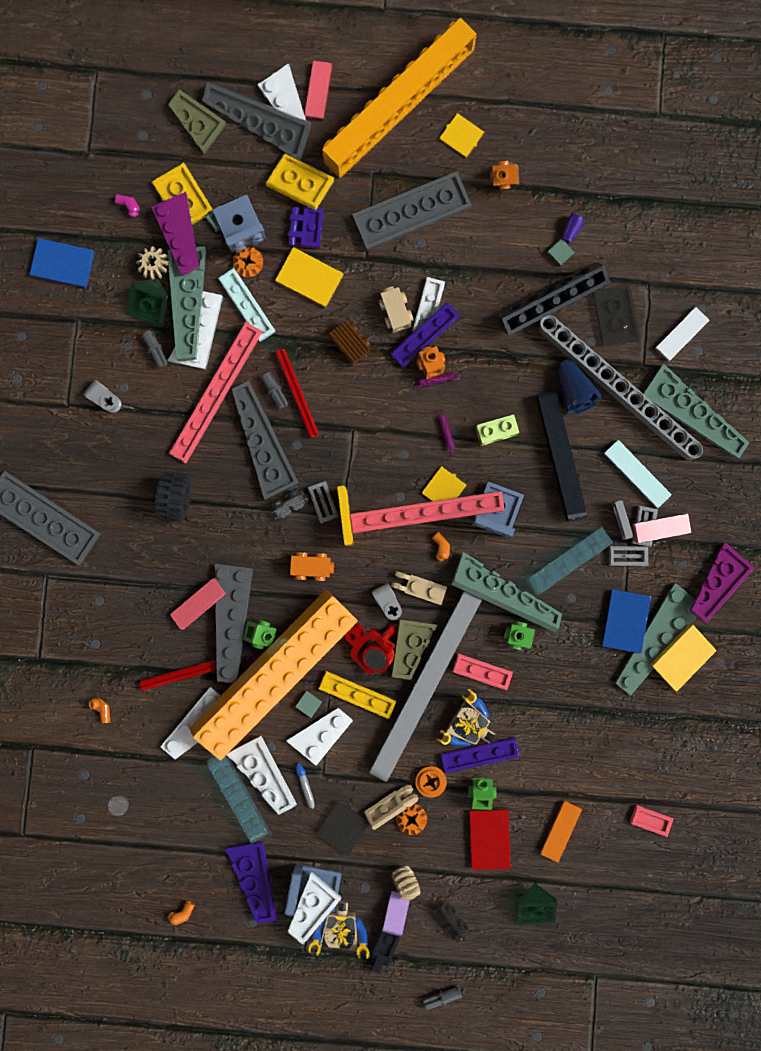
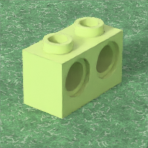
(497, 430)

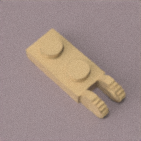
(421, 588)
(390, 806)

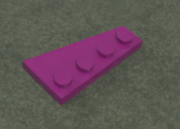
(177, 228)
(722, 580)

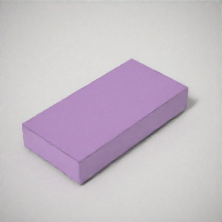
(395, 914)

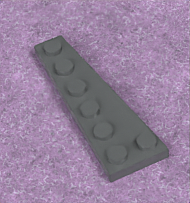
(270, 123)
(268, 456)
(231, 618)

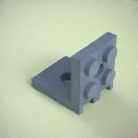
(242, 235)
(500, 522)
(300, 878)

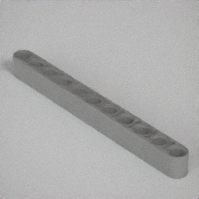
(629, 389)
(425, 686)

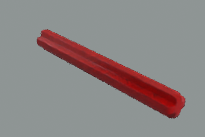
(297, 393)
(178, 675)

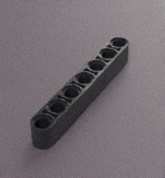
(561, 456)

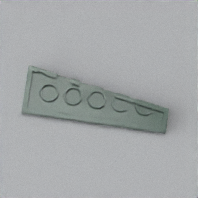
(186, 306)
(684, 405)
(477, 580)
(666, 625)

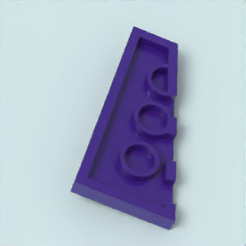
(254, 877)

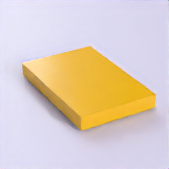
(179, 181)
(300, 181)
(309, 277)
(345, 516)
(683, 657)

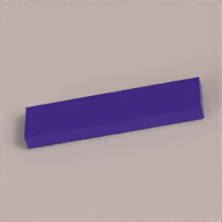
(425, 334)
(479, 755)

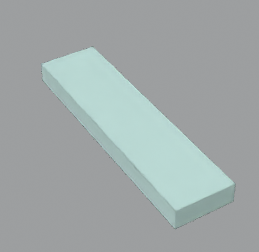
(246, 303)
(637, 474)

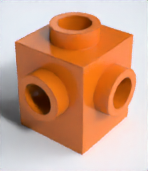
(511, 177)
(431, 362)

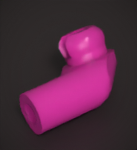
(130, 203)

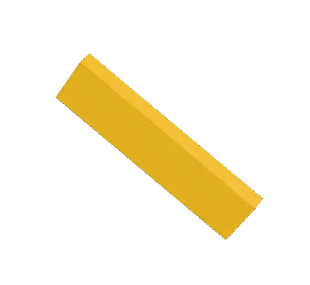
(357, 694)

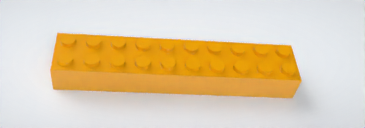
(399, 97)
(272, 675)

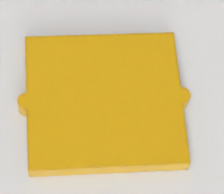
(461, 135)
(443, 486)

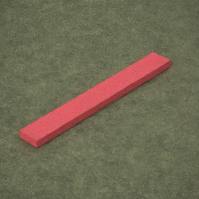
(215, 392)
(427, 512)

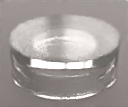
(118, 805)

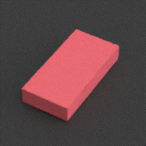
(651, 820)

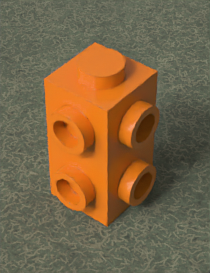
(317, 566)

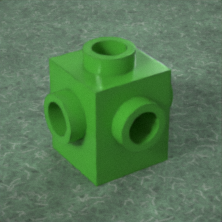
(259, 634)
(526, 635)
(482, 793)

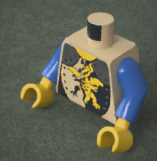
(468, 724)
(340, 930)

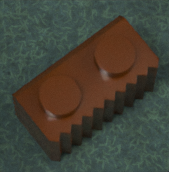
(349, 342)

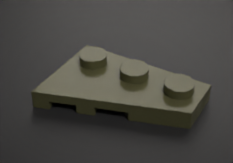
(197, 120)
(410, 644)

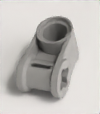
(101, 395)
(385, 598)

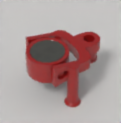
(378, 654)

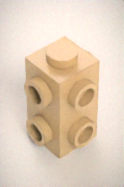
(398, 316)

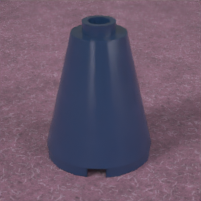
(576, 388)

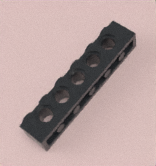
(553, 298)

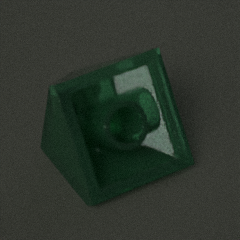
(147, 301)
(535, 906)

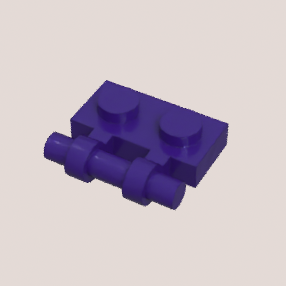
(311, 229)

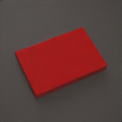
(490, 839)

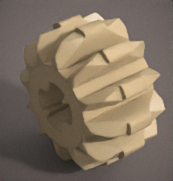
(145, 263)
(405, 883)

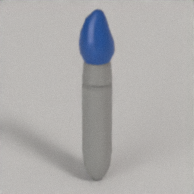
(305, 785)

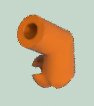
(444, 547)
(102, 707)
(182, 916)

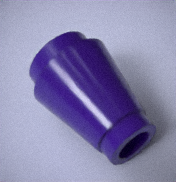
(572, 227)

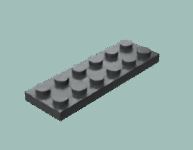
(412, 210)
(45, 519)

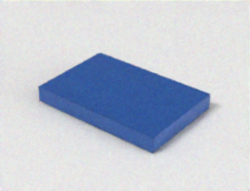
(62, 263)
(626, 621)

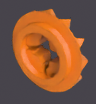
(252, 269)
(428, 790)
(421, 820)

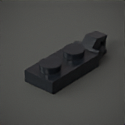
(384, 949)

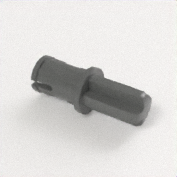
(154, 348)
(274, 390)
(442, 998)

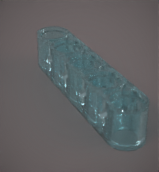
(569, 561)
(238, 798)

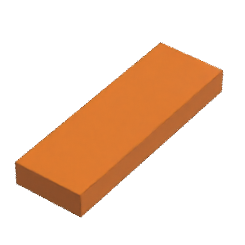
(560, 831)

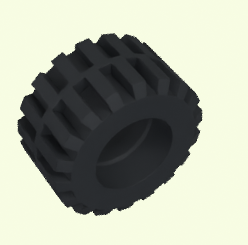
(172, 496)

